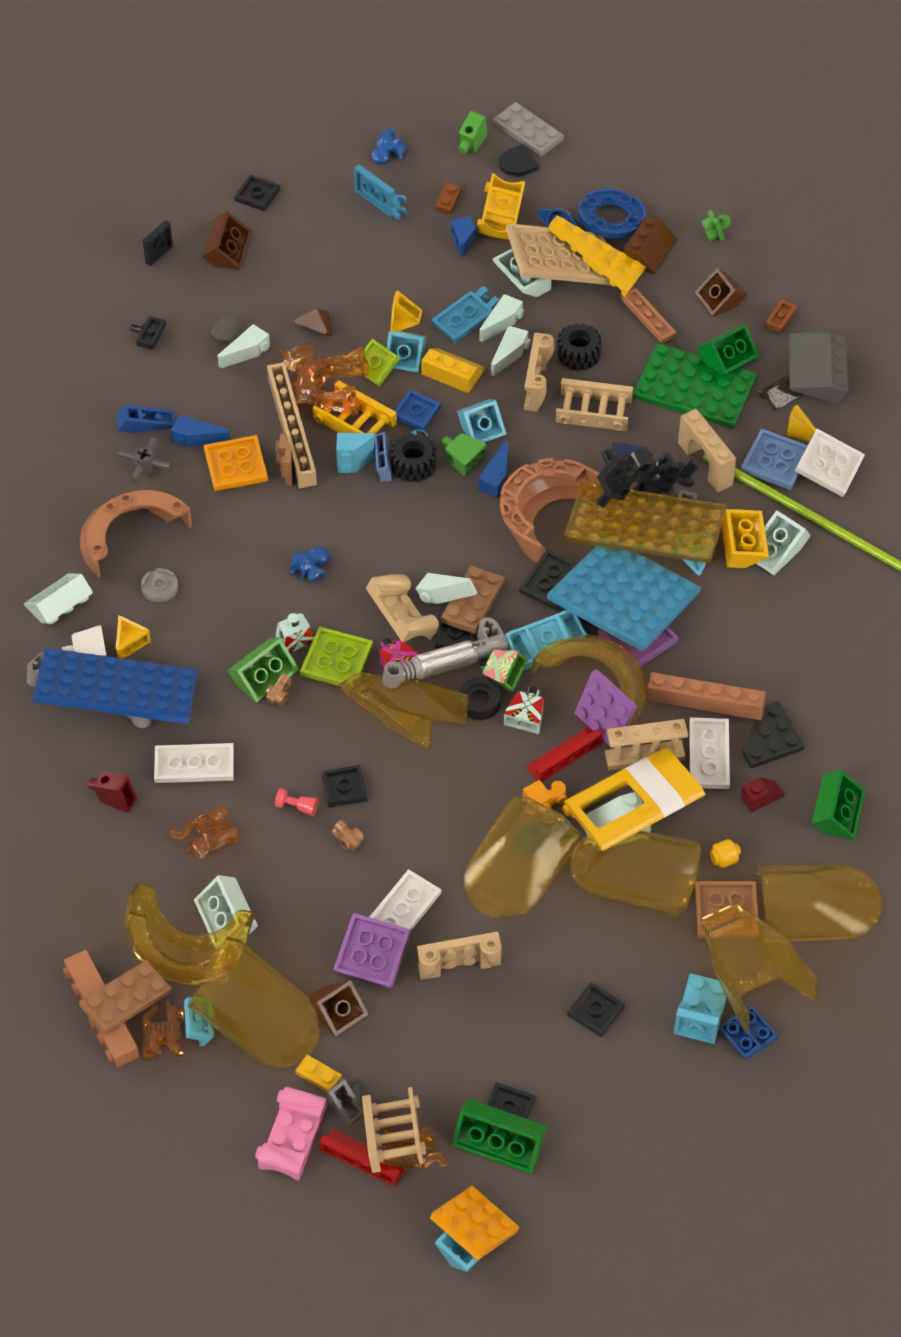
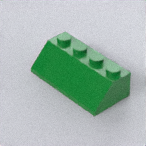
(499, 1135)

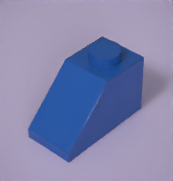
(463, 233)

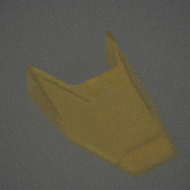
(408, 707)
(751, 955)

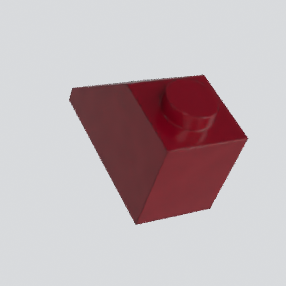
(760, 793)

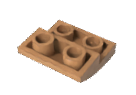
(284, 458)

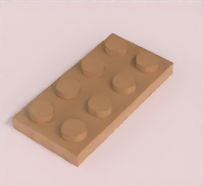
(469, 611)
(125, 997)

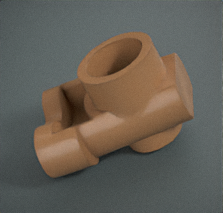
(277, 692)
(348, 838)

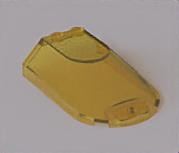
(519, 858)
(639, 871)
(819, 901)
(258, 1009)

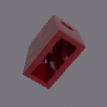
(114, 790)

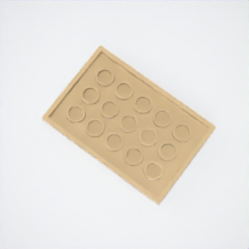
(546, 257)

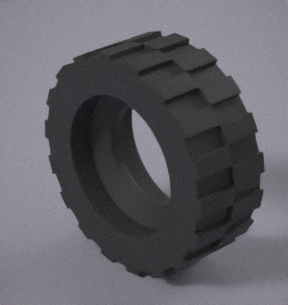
(482, 684)

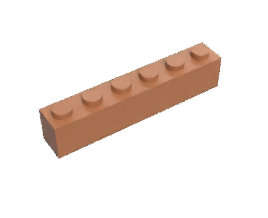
(706, 696)
(85, 981)

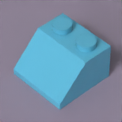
(408, 347)
(482, 421)
(354, 451)

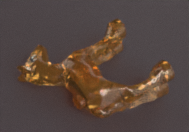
(315, 369)

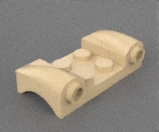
(535, 383)
(392, 599)
(456, 952)

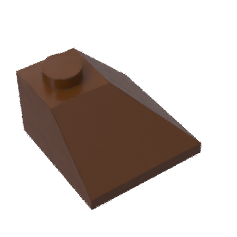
(720, 293)
(339, 1006)

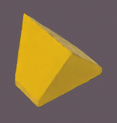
(404, 313)
(799, 425)
(130, 637)

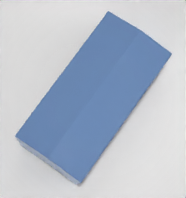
(382, 441)

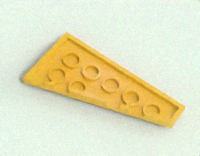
(603, 258)

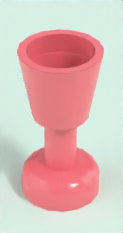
(304, 804)

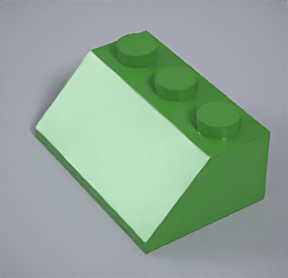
(263, 668)

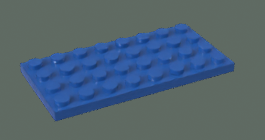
(115, 685)

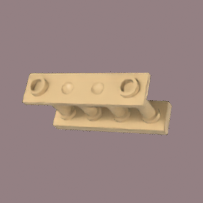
(599, 391)
(636, 734)
(376, 1140)

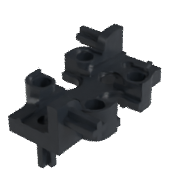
(640, 467)

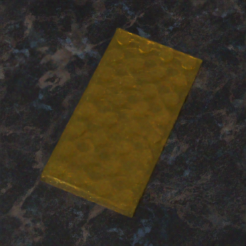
(647, 524)

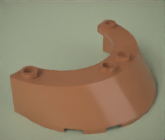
(535, 487)
(95, 527)

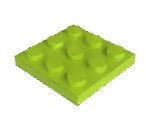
(335, 656)

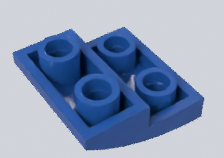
(750, 1043)

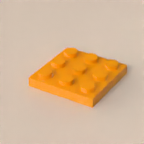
(235, 463)
(474, 1222)

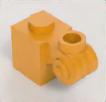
(546, 797)

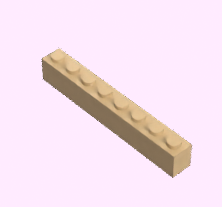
(292, 425)

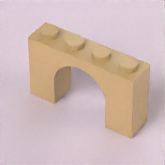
(698, 434)

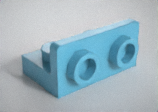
(196, 1026)

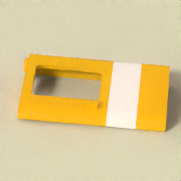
(659, 783)

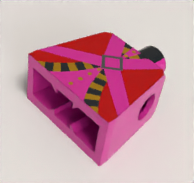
(395, 652)

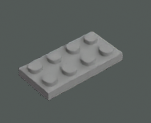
(528, 129)

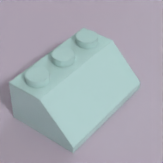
(528, 285)
(59, 598)
(220, 902)

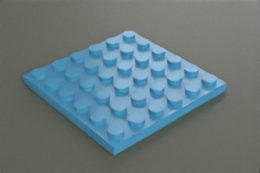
(624, 594)

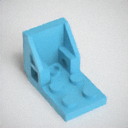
(700, 1009)

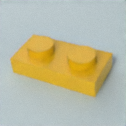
(318, 1073)

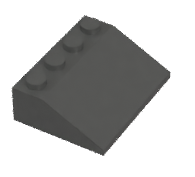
(818, 365)

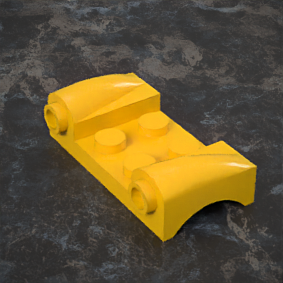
(500, 207)

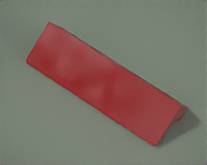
(565, 754)
(356, 1154)

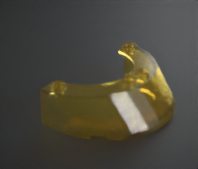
(610, 653)
(175, 953)

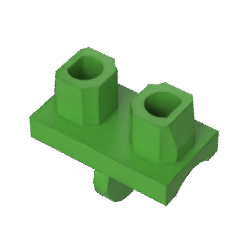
(715, 225)

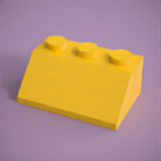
(451, 369)
(744, 538)

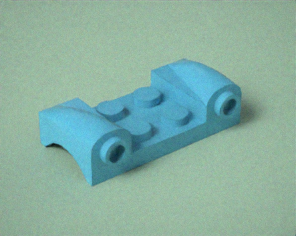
(538, 635)

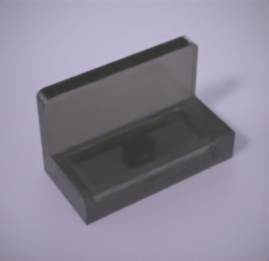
(779, 393)

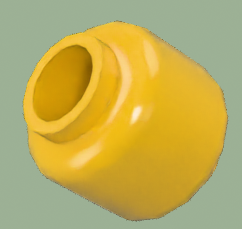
(725, 853)

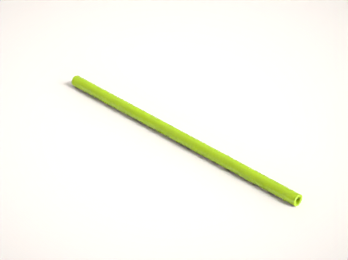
(816, 518)

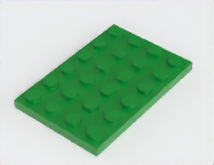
(685, 383)

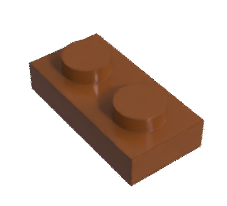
(448, 198)
(780, 316)

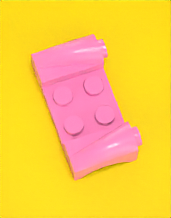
(292, 1132)

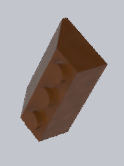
(227, 242)
(650, 243)

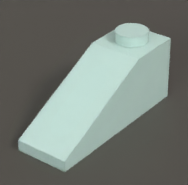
(503, 315)
(245, 347)
(510, 349)
(444, 588)

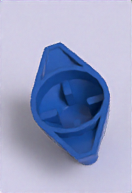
(548, 215)

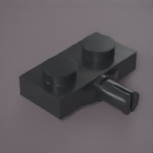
(149, 332)

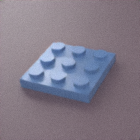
(774, 459)

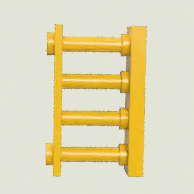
(366, 404)

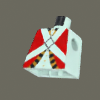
(295, 632)
(525, 711)

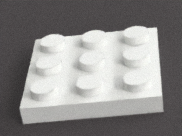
(829, 462)

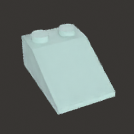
(783, 540)
(615, 809)

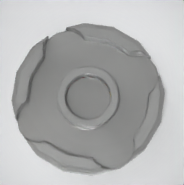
(159, 585)

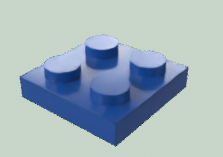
(417, 410)

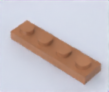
(649, 316)

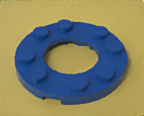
(597, 198)

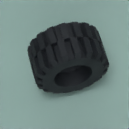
(582, 356)
(413, 468)

